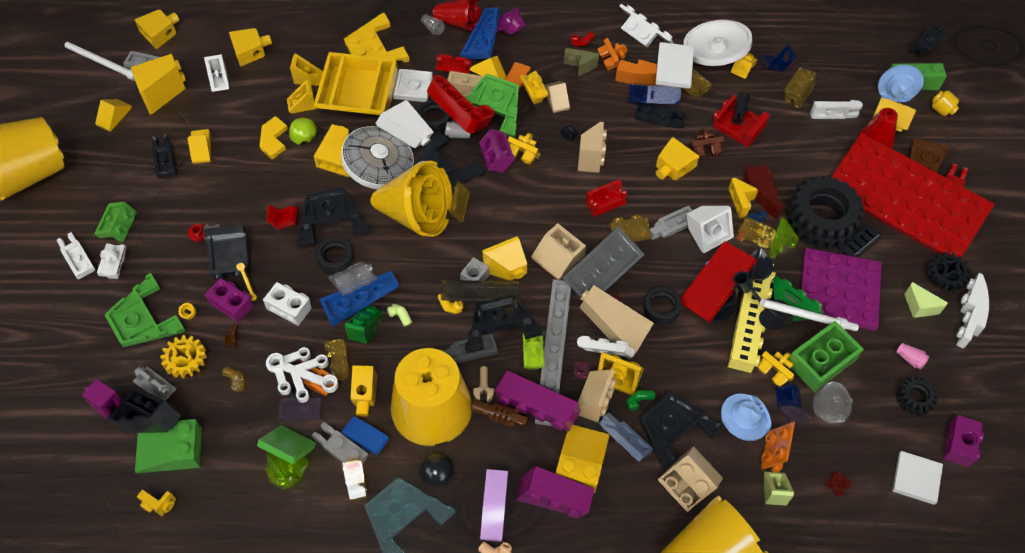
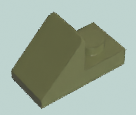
(583, 59)

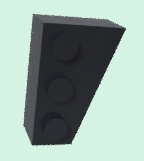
(143, 414)

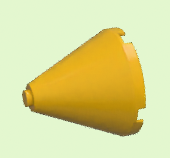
(417, 199)

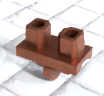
(706, 141)

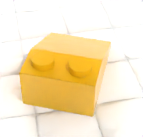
(627, 373)
(583, 456)

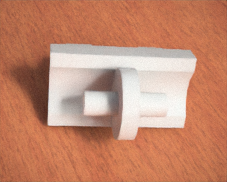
(111, 261)

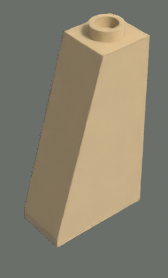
(615, 318)

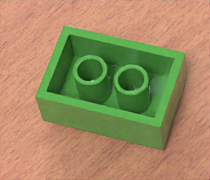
(825, 356)

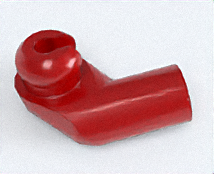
(576, 41)

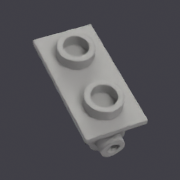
(153, 383)

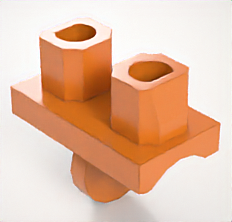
(607, 49)

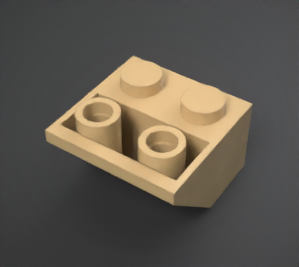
(592, 149)
(559, 252)
(596, 394)
(690, 479)

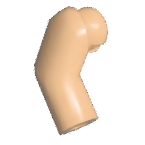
(486, 548)

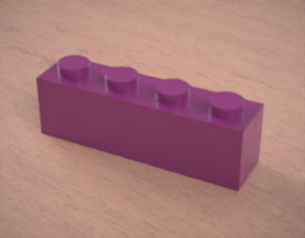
(538, 401)

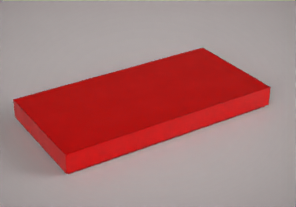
(716, 282)

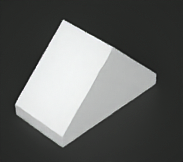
(217, 72)

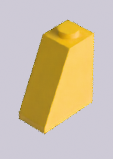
(329, 152)

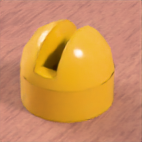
(190, 307)

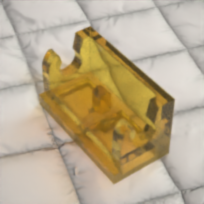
(800, 86)

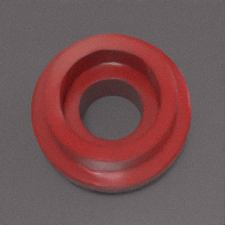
(197, 237)

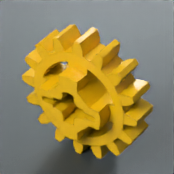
(185, 363)

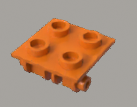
(777, 447)

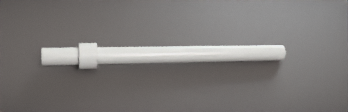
(101, 60)
(808, 314)

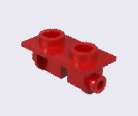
(459, 64)

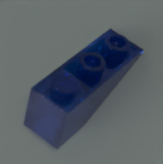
(654, 93)

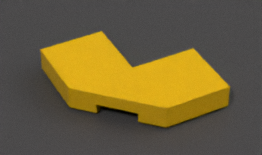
(270, 131)

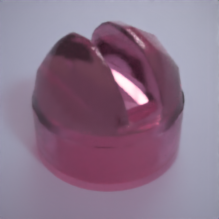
(585, 370)

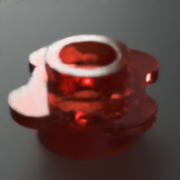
(842, 480)

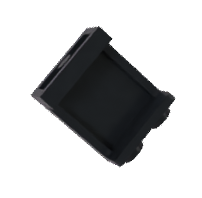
(226, 250)

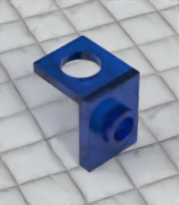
(778, 63)

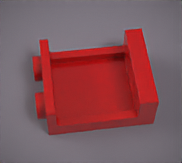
(742, 133)

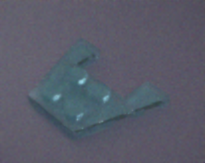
(398, 507)

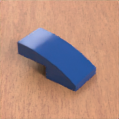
(365, 435)

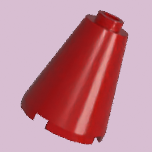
(458, 13)
(882, 127)

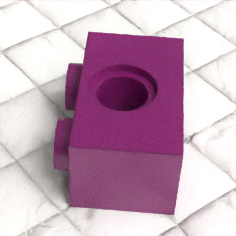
(956, 449)

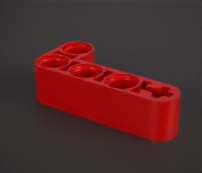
(458, 107)

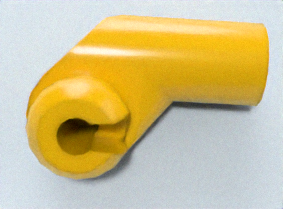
(451, 307)

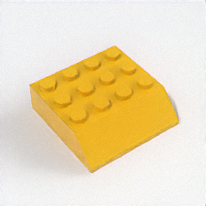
(357, 83)

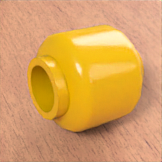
(945, 103)

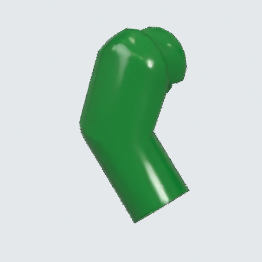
(639, 395)

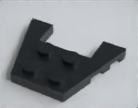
(430, 153)
(328, 208)
(497, 316)
(670, 421)

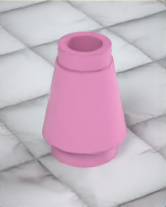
(913, 356)

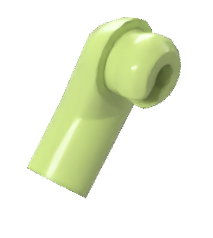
(400, 311)

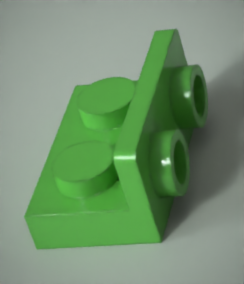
(116, 221)

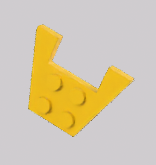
(367, 43)

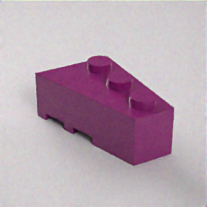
(554, 492)

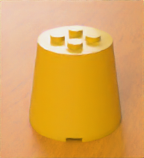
(27, 155)
(434, 409)
(716, 530)

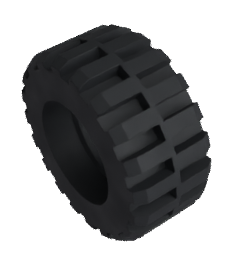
(834, 195)

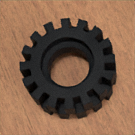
(921, 386)

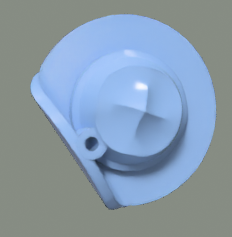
(900, 83)
(746, 417)

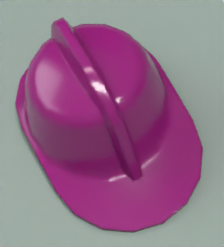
(511, 22)

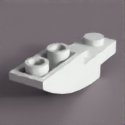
(975, 308)

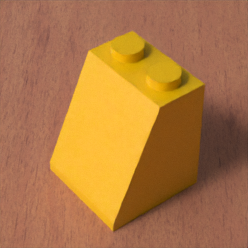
(158, 81)

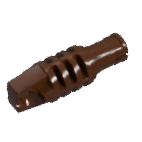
(499, 413)

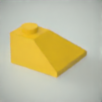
(506, 259)

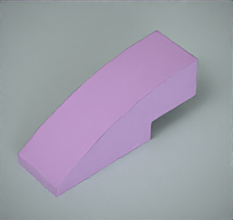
(494, 505)

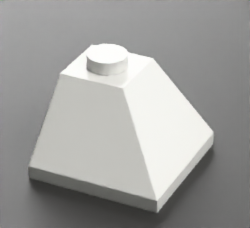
(710, 226)

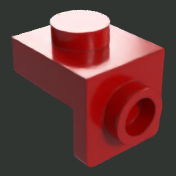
(283, 217)

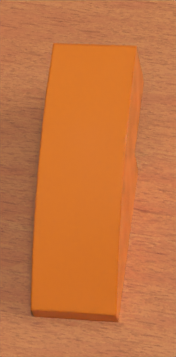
(641, 72)

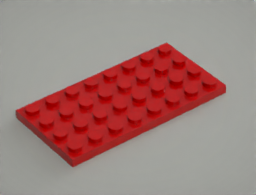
(913, 197)

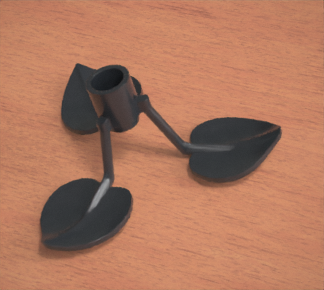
(743, 281)

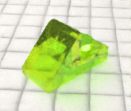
(784, 236)

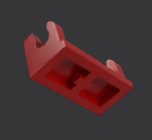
(606, 198)

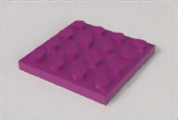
(843, 286)

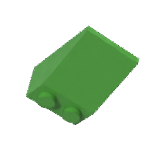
(170, 450)

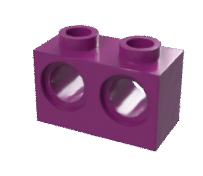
(496, 150)
(227, 302)
(101, 398)

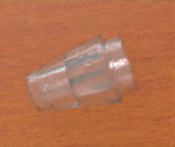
(433, 24)

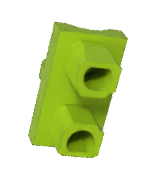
(533, 353)

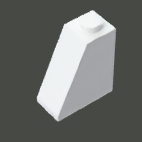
(405, 124)

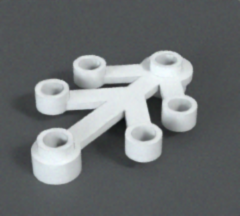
(300, 371)

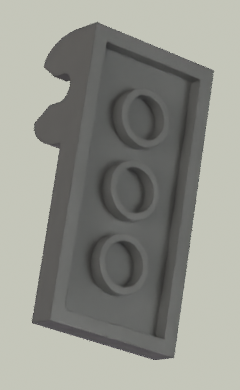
(604, 263)

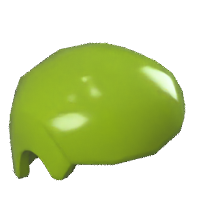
(302, 130)

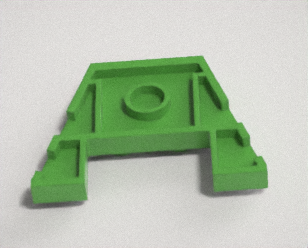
(501, 97)
(133, 321)

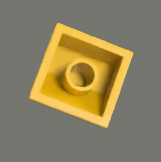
(904, 112)

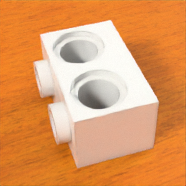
(285, 306)

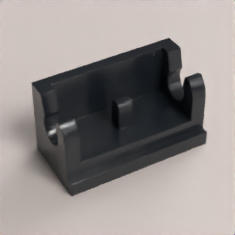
(928, 40)

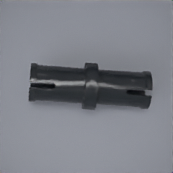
(741, 108)

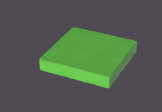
(286, 444)

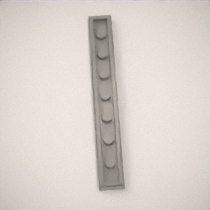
(555, 338)

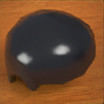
(436, 469)

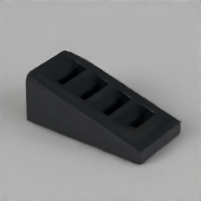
(868, 233)

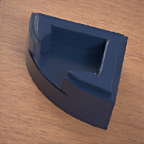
(758, 216)

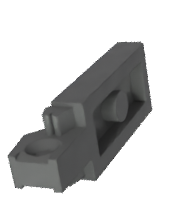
(459, 353)

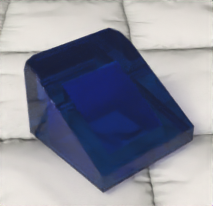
(788, 395)

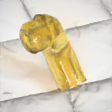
(236, 377)

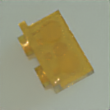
(699, 85)
(635, 228)

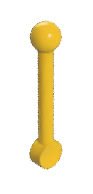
(241, 266)

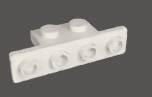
(640, 29)

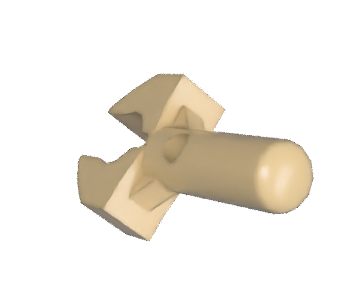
(483, 386)

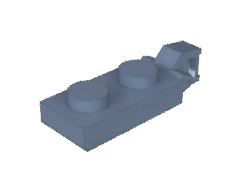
(626, 437)

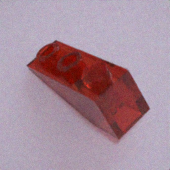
(767, 193)

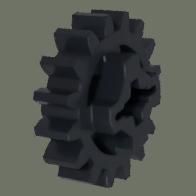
(958, 274)

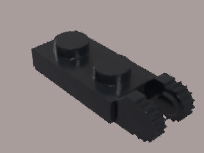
(660, 116)
(163, 157)

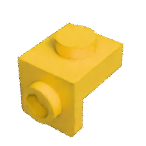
(742, 66)
(161, 507)

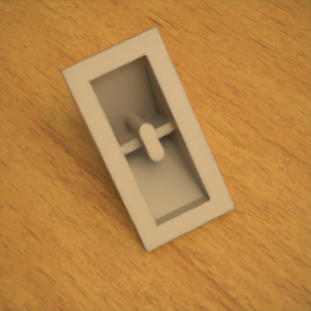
(557, 96)

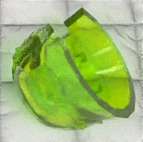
(282, 473)

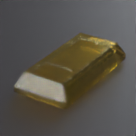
(459, 202)

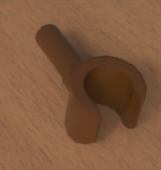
(231, 338)

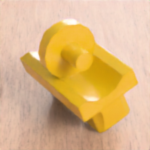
(534, 87)
(524, 146)
(770, 362)

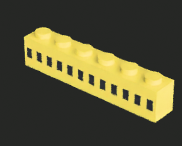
(748, 328)

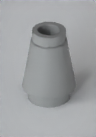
(454, 130)

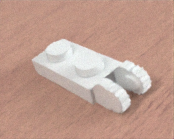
(835, 110)
(76, 257)
(603, 345)

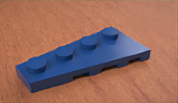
(483, 35)
(341, 307)

